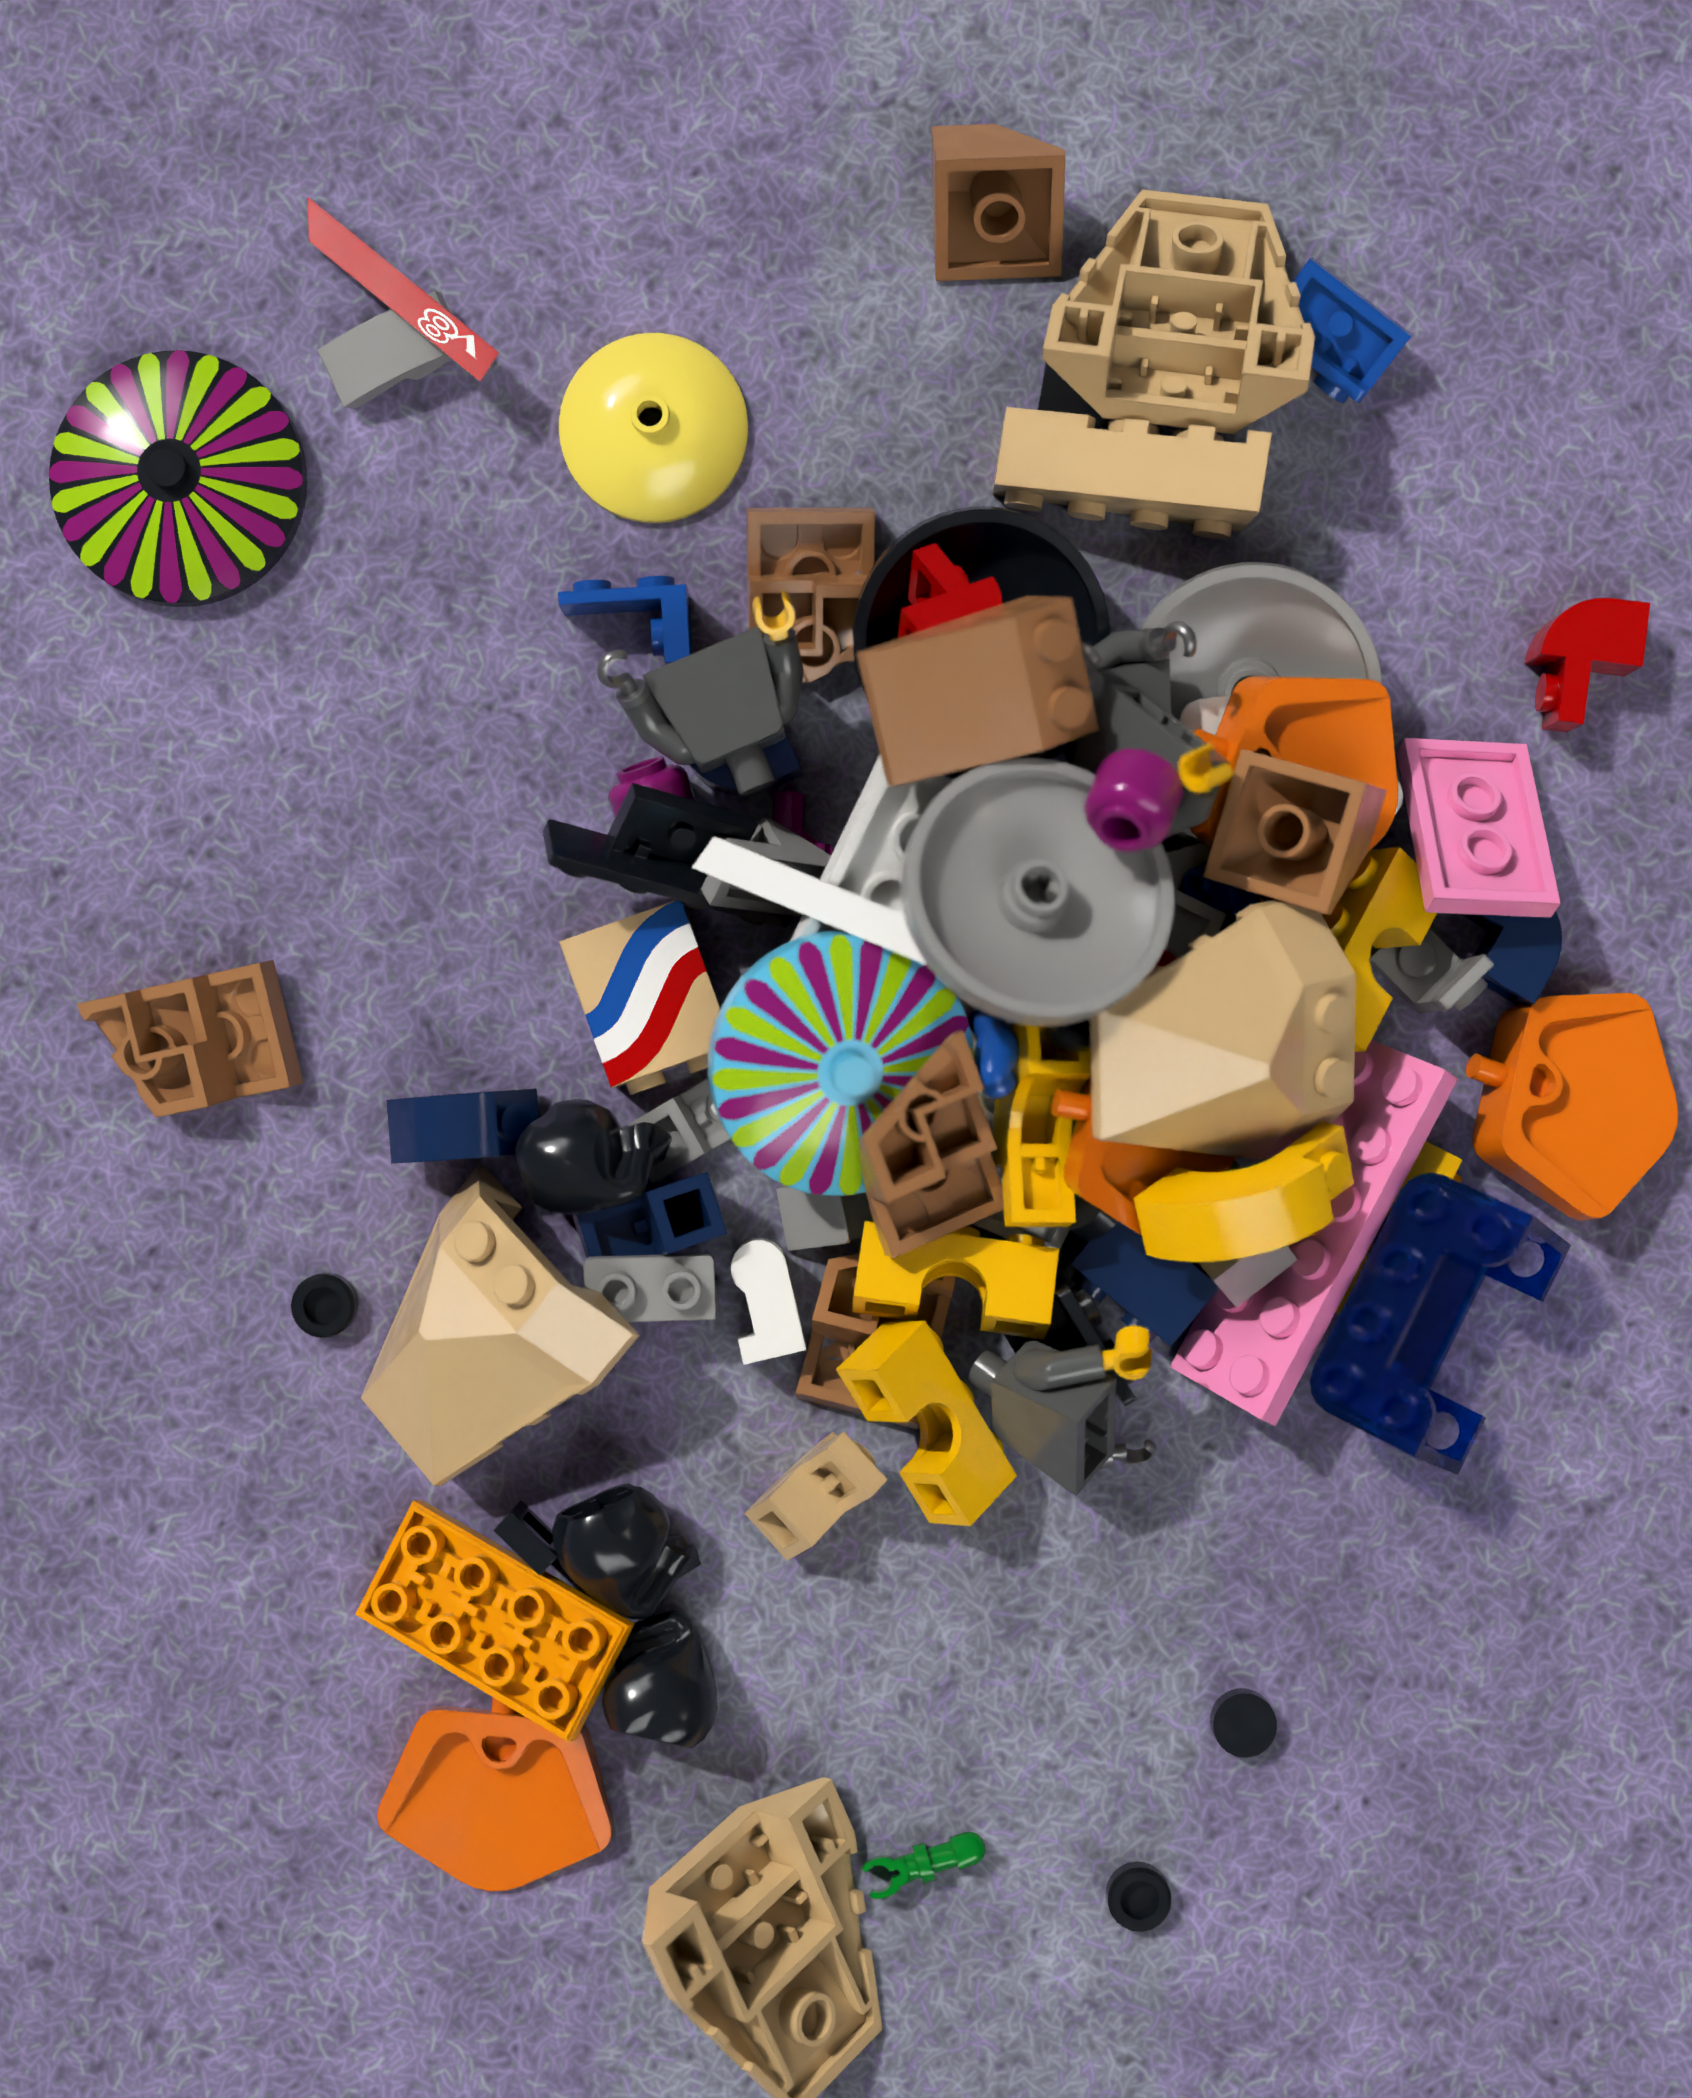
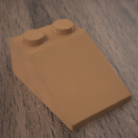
(979, 689)

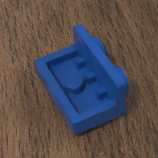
(1351, 334)

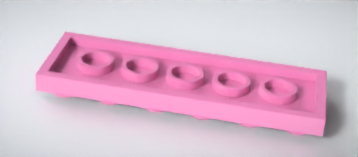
(1265, 1344)

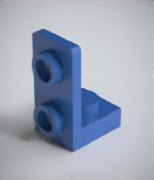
(669, 634)

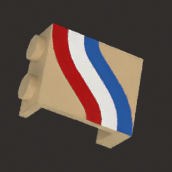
(644, 995)

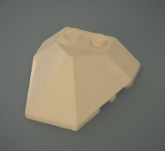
(1184, 317)
(1231, 1041)
(486, 1337)
(766, 1940)

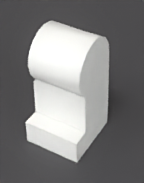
(764, 1277)

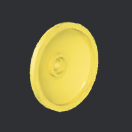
(662, 468)

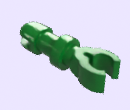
(961, 1851)

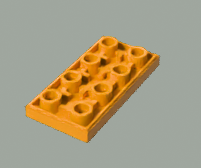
(494, 1620)

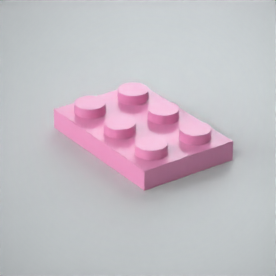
(1477, 828)

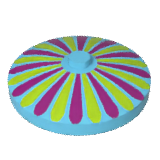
(820, 1050)

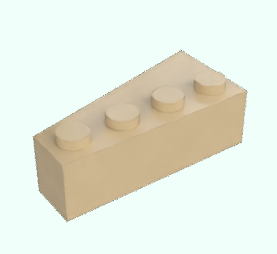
(1131, 471)

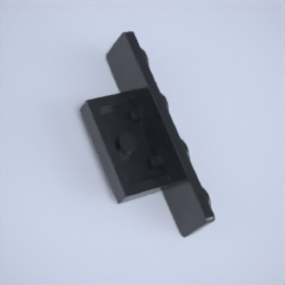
(653, 848)

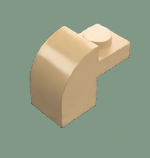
(815, 1494)

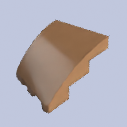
(815, 562)
(200, 1036)
(931, 1154)
(836, 1321)

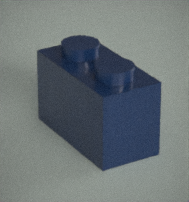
(1153, 1290)

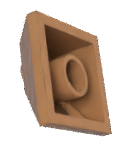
(996, 203)
(1293, 831)

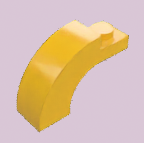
(1032, 1140)
(1250, 1208)

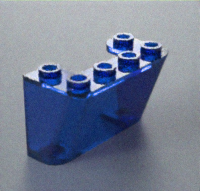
(1412, 1305)

